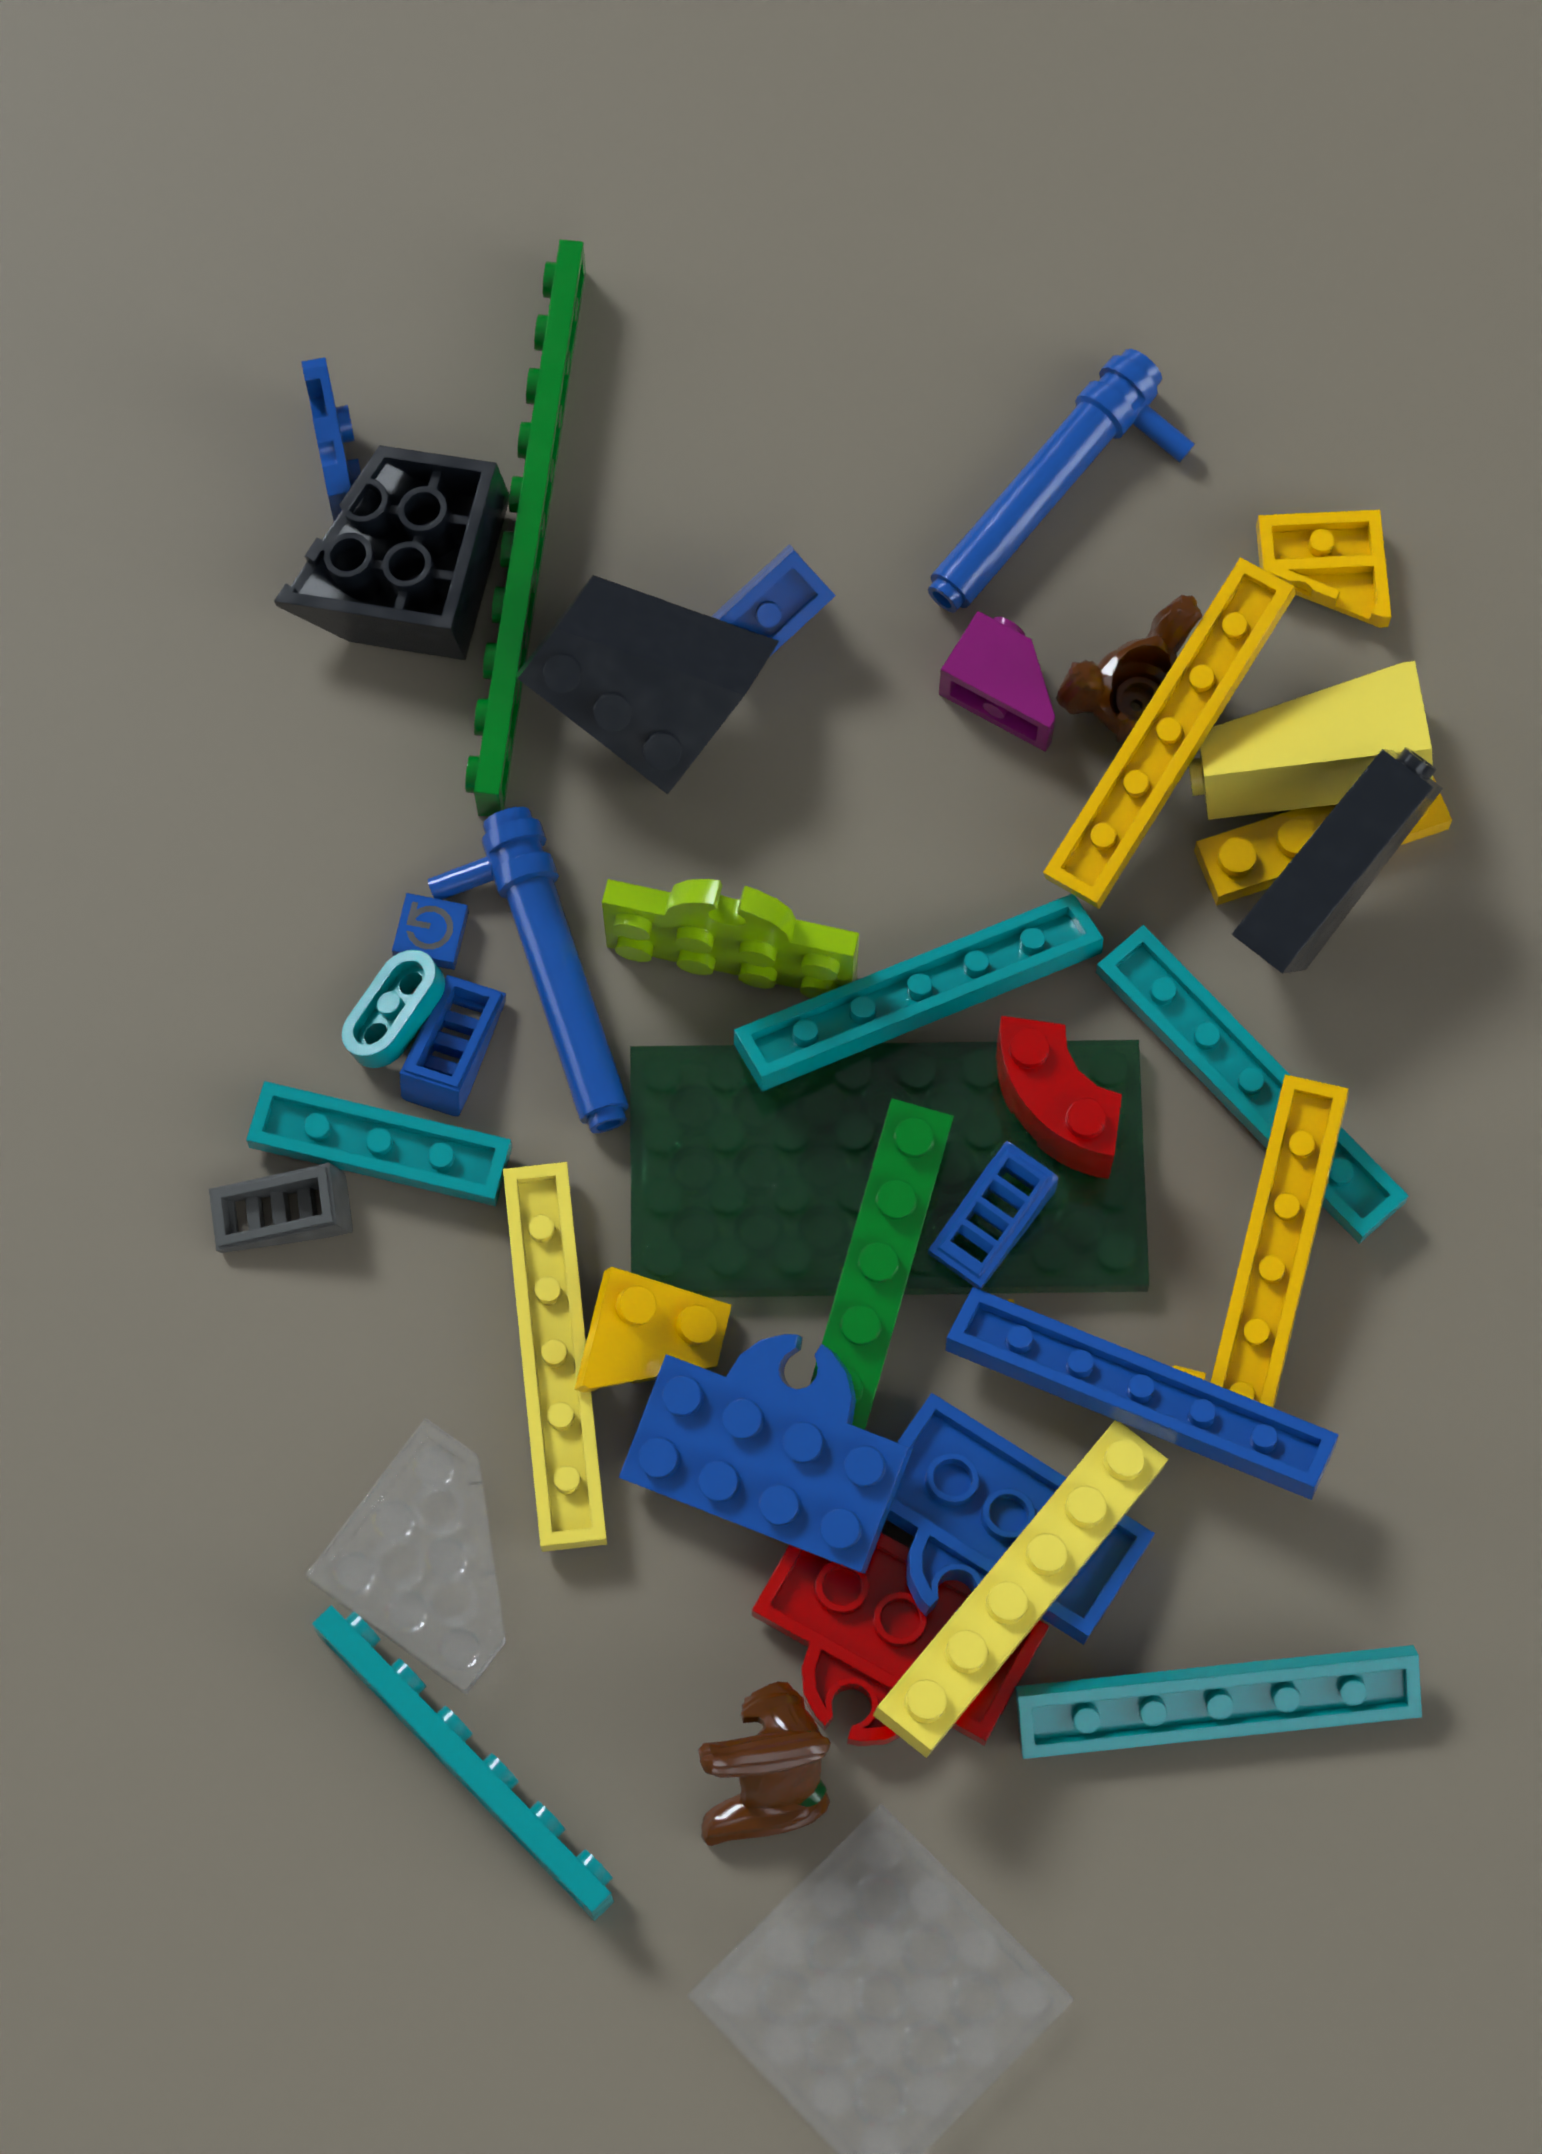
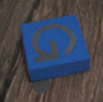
(432, 927)

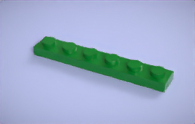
(884, 1245)

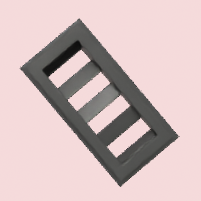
(332, 1222)

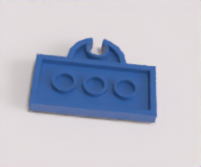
(770, 1451)
(972, 1498)

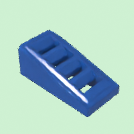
(440, 1082)
(1025, 1170)

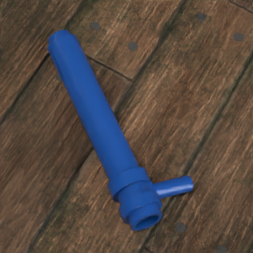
(1101, 414)
(527, 881)

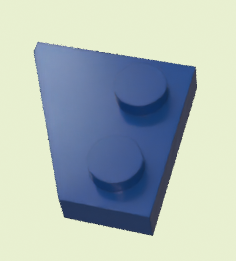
(332, 430)

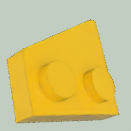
(1330, 560)
(642, 1322)

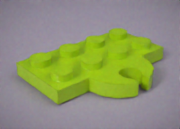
(739, 937)

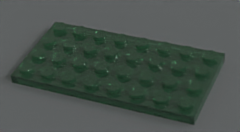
(767, 1185)

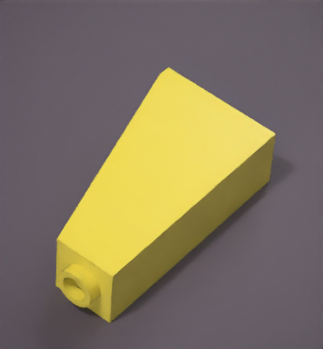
(1310, 746)

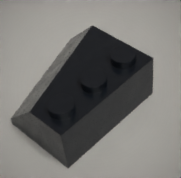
(405, 554)
(645, 675)

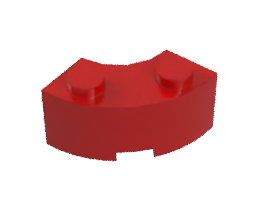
(1054, 1099)

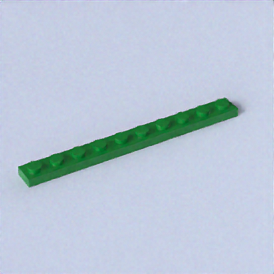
(523, 549)

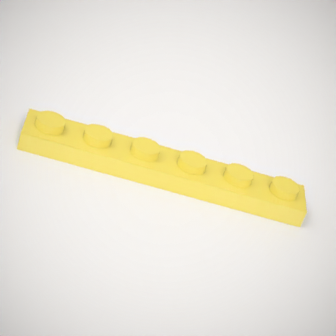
(551, 1353)
(1020, 1588)

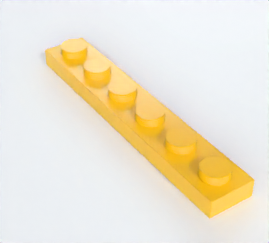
(1169, 733)
(1279, 1238)

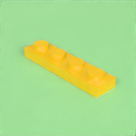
(1257, 853)

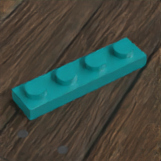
(379, 1143)

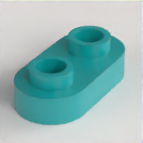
(388, 1012)

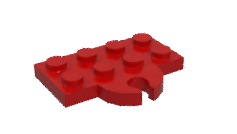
(869, 1633)

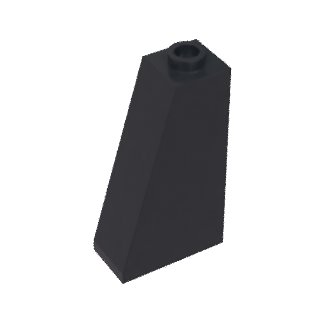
(1339, 861)

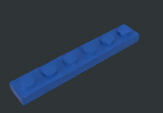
(1142, 1393)

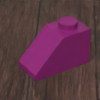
(1000, 679)

